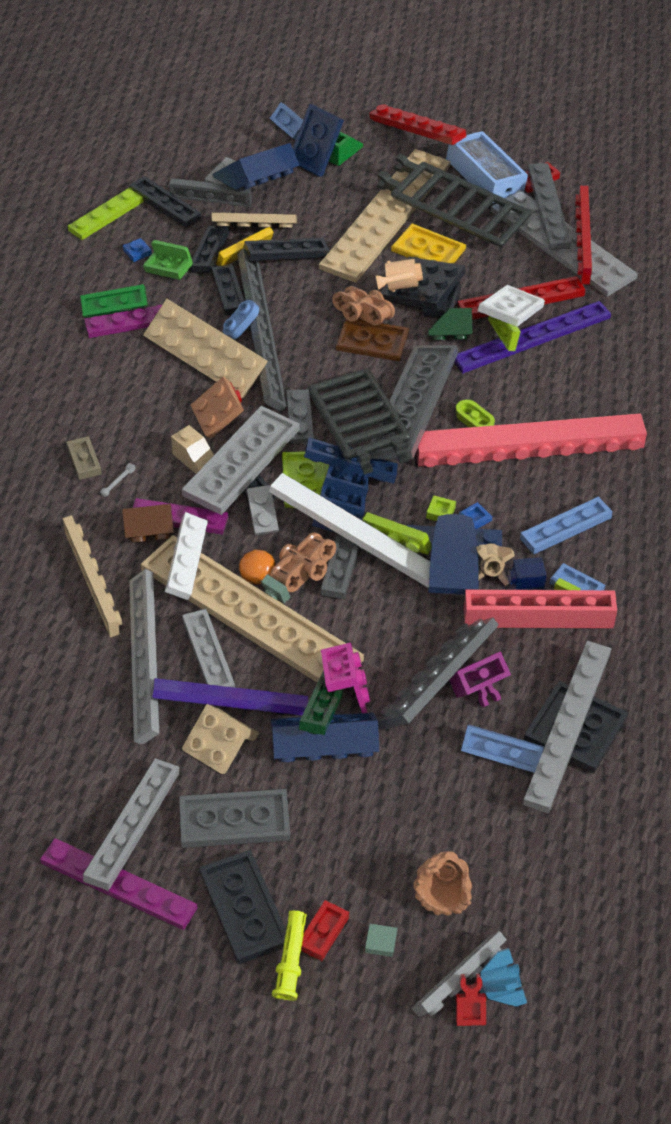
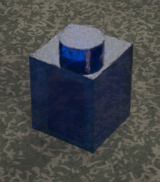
(528, 574)

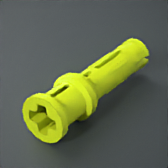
(288, 969)

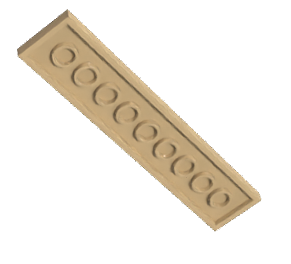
(377, 224)
(251, 612)

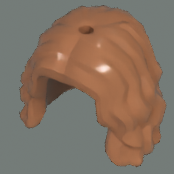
(443, 884)

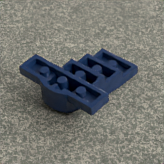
(345, 481)
(455, 553)

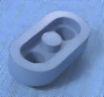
(240, 319)

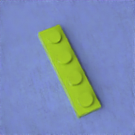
(105, 213)

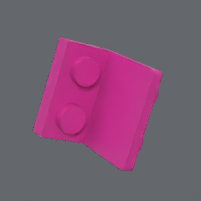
(342, 671)

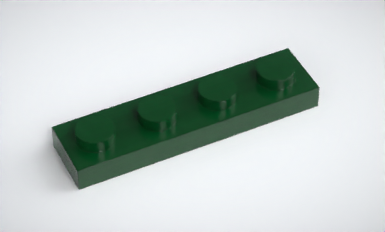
(320, 708)

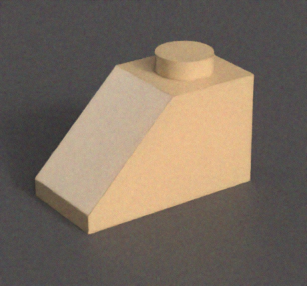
(191, 448)

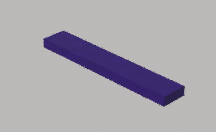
(229, 696)

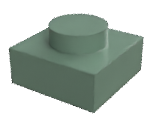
(275, 589)

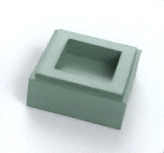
(381, 940)

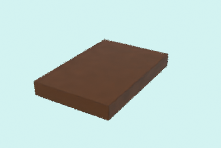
(377, 341)

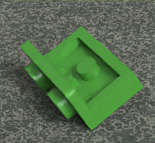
(168, 260)

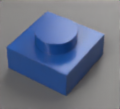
(137, 250)

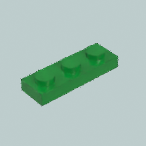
(114, 301)

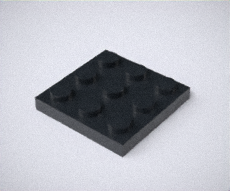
(432, 291)
(597, 733)

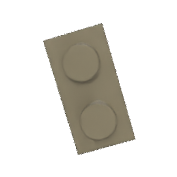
(83, 458)

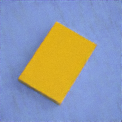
(427, 245)

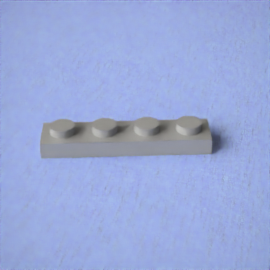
(207, 649)
(450, 984)

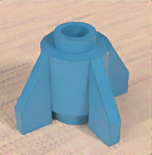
(501, 980)

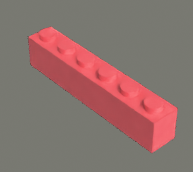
(542, 608)

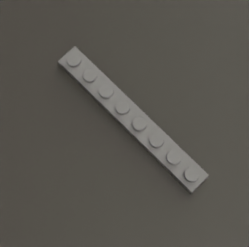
(143, 657)
(567, 727)

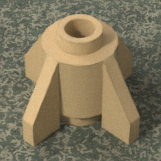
(491, 558)

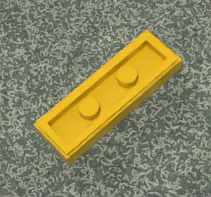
(230, 254)

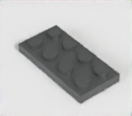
(234, 818)

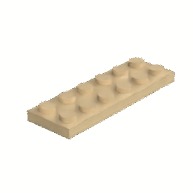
(204, 347)

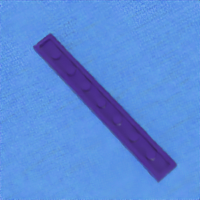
(533, 336)

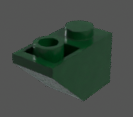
(453, 322)

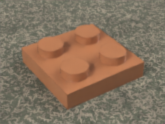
(217, 407)

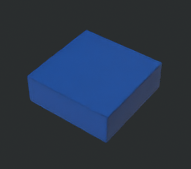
(478, 514)

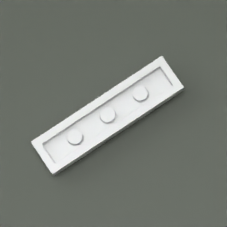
(186, 556)

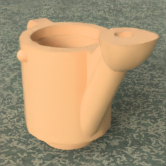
(401, 275)

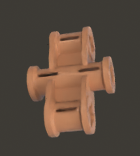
(369, 307)
(303, 561)

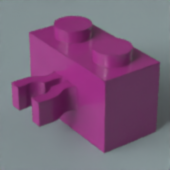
(480, 677)

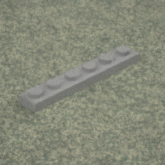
(131, 825)

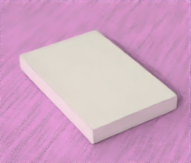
(511, 305)

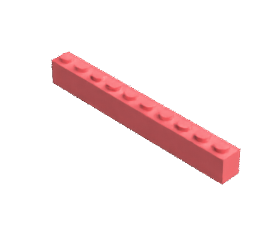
(531, 440)

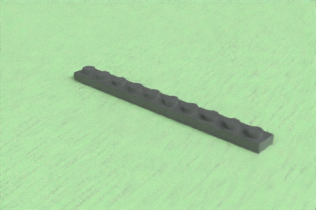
(262, 333)

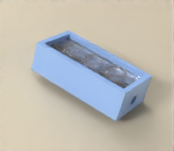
(486, 165)

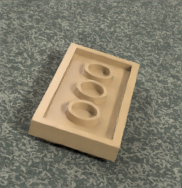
(263, 220)

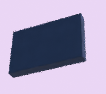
(316, 139)

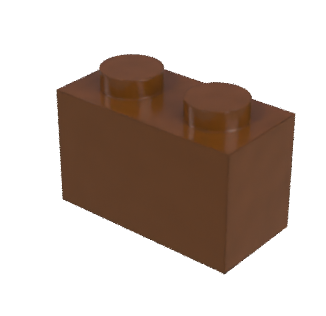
(148, 522)

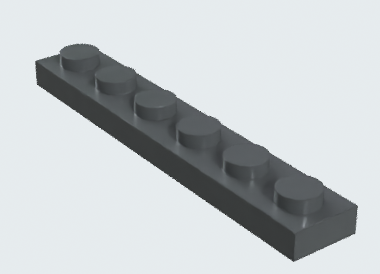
(549, 206)

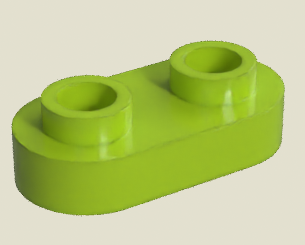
(477, 415)

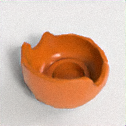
(256, 566)

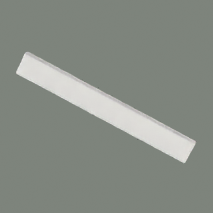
(352, 528)

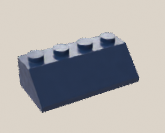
(259, 168)
(344, 736)

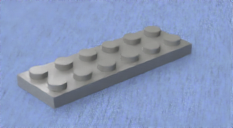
(240, 460)

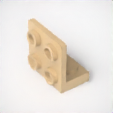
(217, 738)

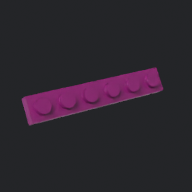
(126, 887)

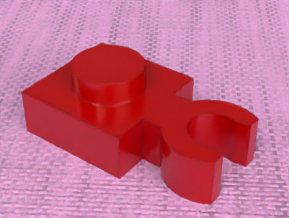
(471, 1004)

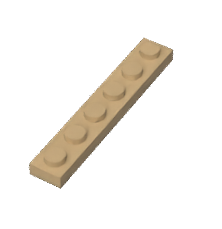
(89, 570)

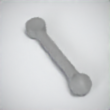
(129, 469)

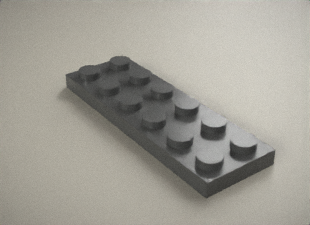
(437, 673)

